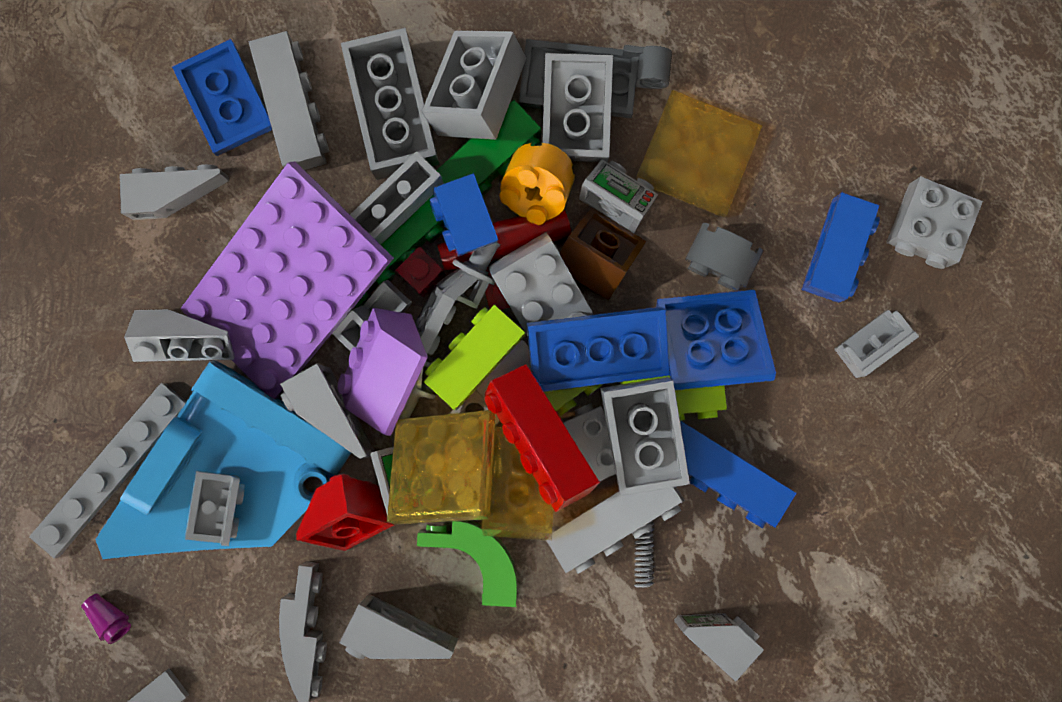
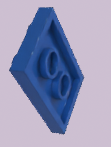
(223, 97)

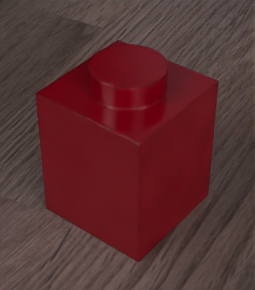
(421, 272)

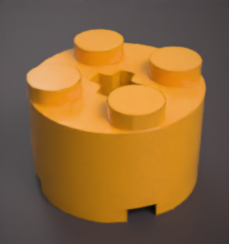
(537, 182)

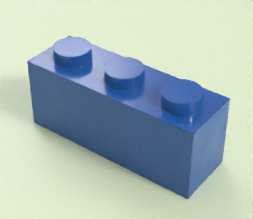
(841, 248)

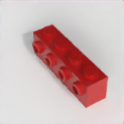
(540, 438)

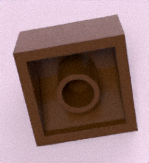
(600, 252)

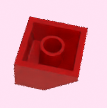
(343, 514)

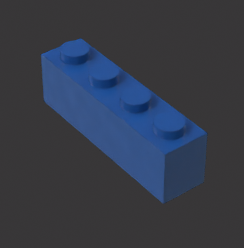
(734, 479)

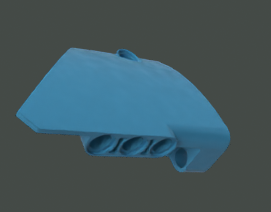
(229, 431)

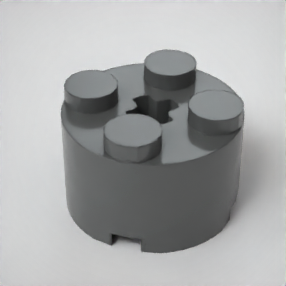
(723, 256)

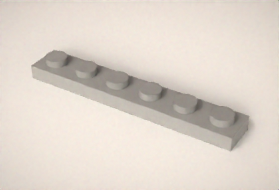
(108, 471)

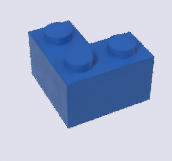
(464, 215)

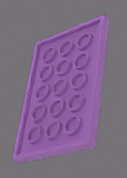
(287, 279)

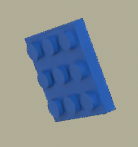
(716, 340)

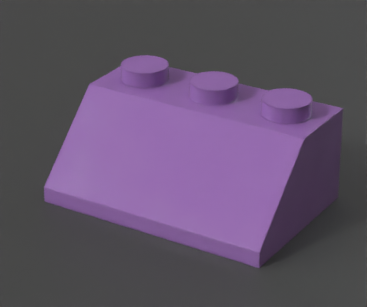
(383, 369)

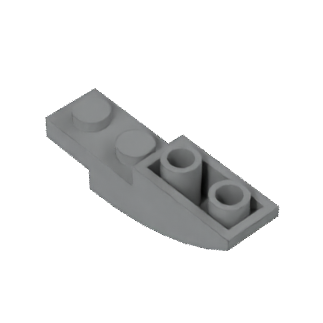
(300, 646)

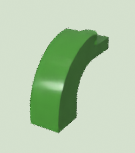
(488, 552)

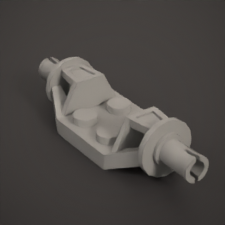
(440, 310)

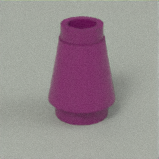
(106, 619)

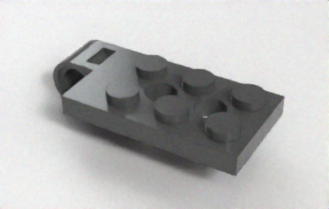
(631, 68)

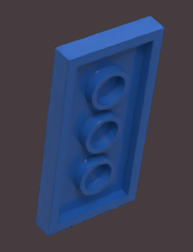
(599, 348)

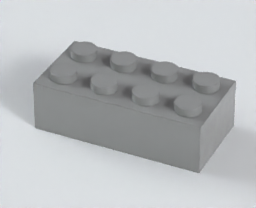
(388, 101)

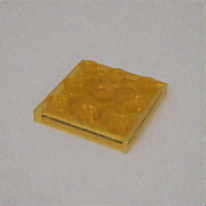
(699, 153)
(442, 468)

